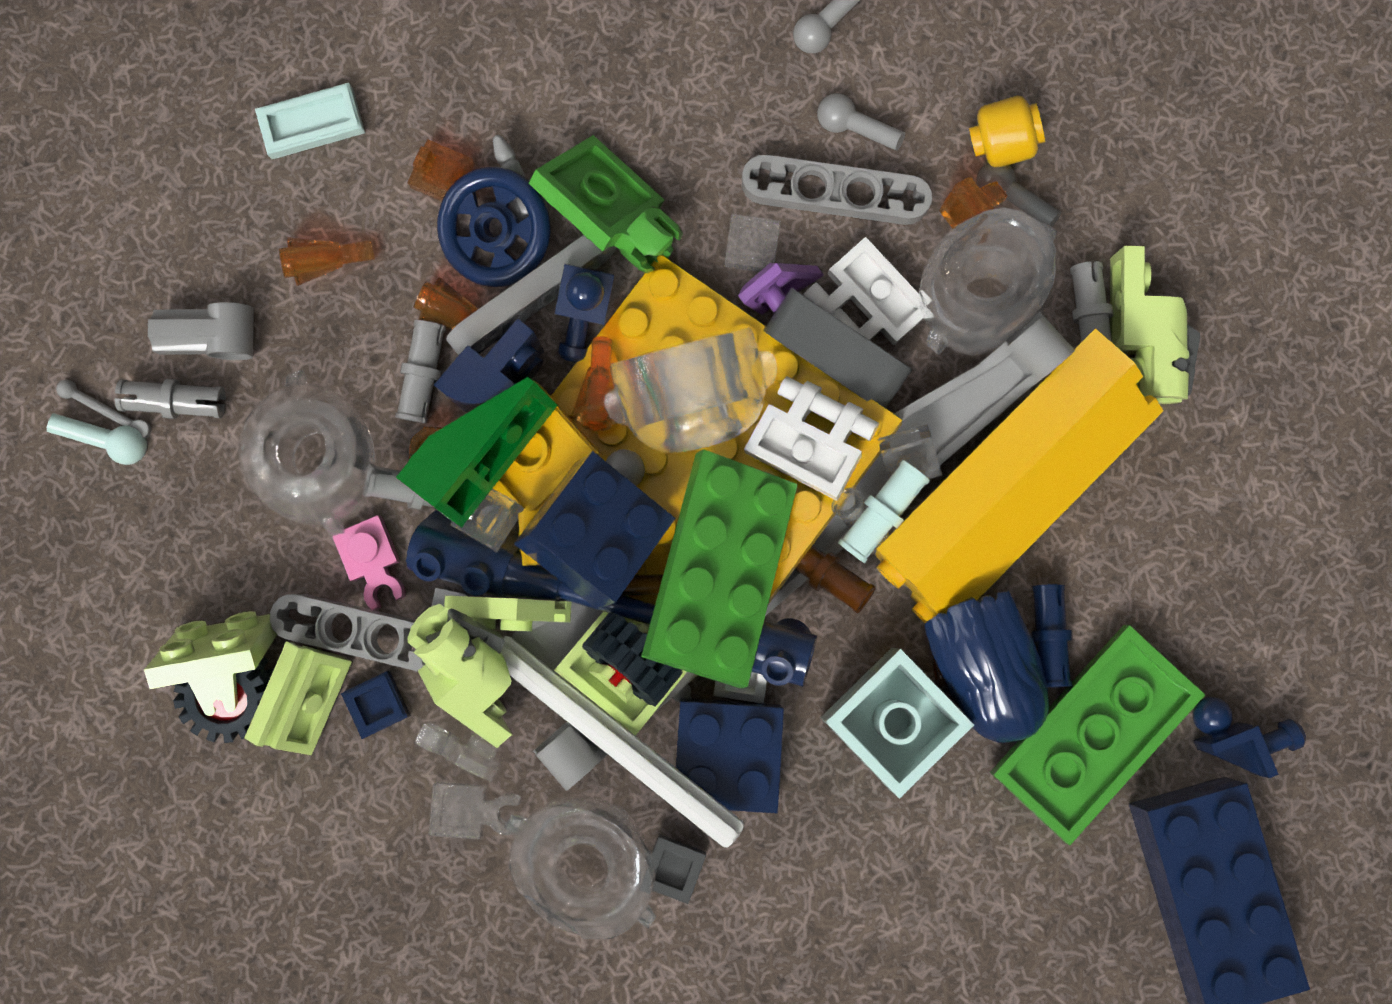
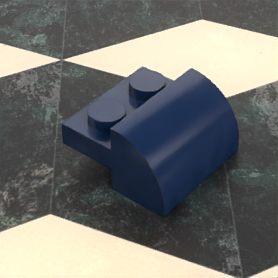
(477, 379)

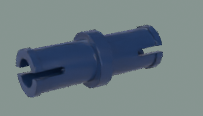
(1052, 634)

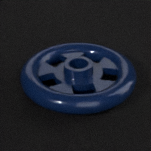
(461, 250)

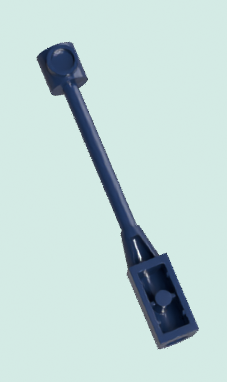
(449, 555)

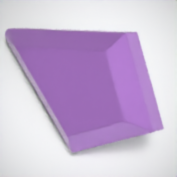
(773, 283)

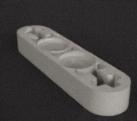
(836, 181)
(524, 297)
(364, 633)

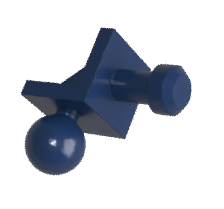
(584, 299)
(1242, 742)

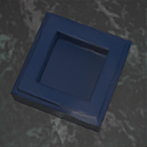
(375, 704)

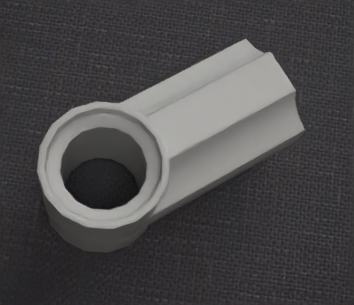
(219, 331)

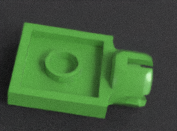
(608, 203)

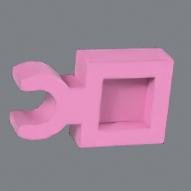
(368, 553)

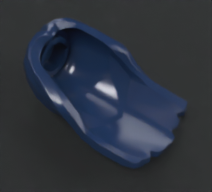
(991, 666)

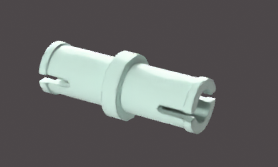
(884, 511)

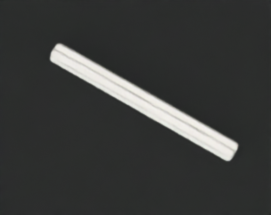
(621, 745)

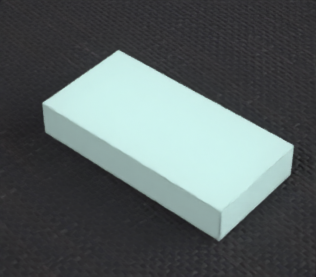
(310, 121)

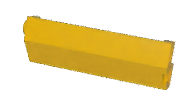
(1019, 479)

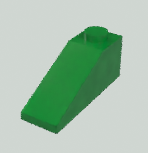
(471, 454)

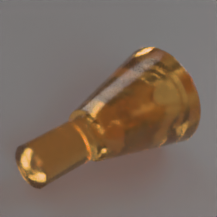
(314, 258)
(442, 304)
(597, 383)

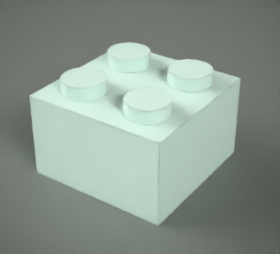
(897, 721)

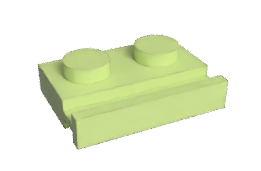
(513, 612)
(298, 699)

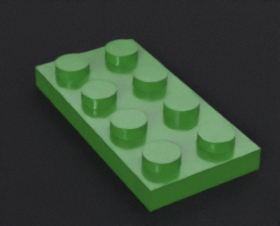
(720, 570)
(1098, 734)

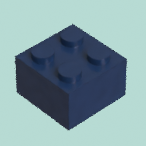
(595, 531)
(732, 751)

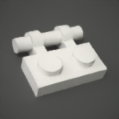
(875, 289)
(804, 451)

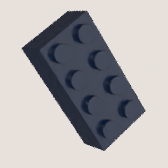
(1219, 894)

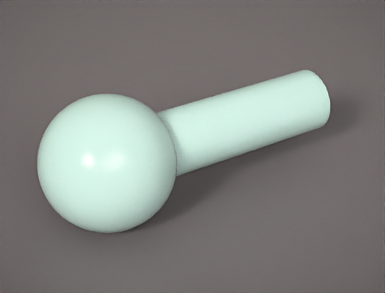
(122, 443)

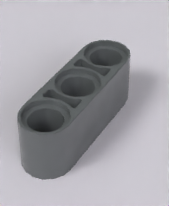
(837, 349)

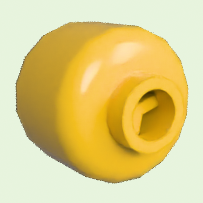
(1007, 131)

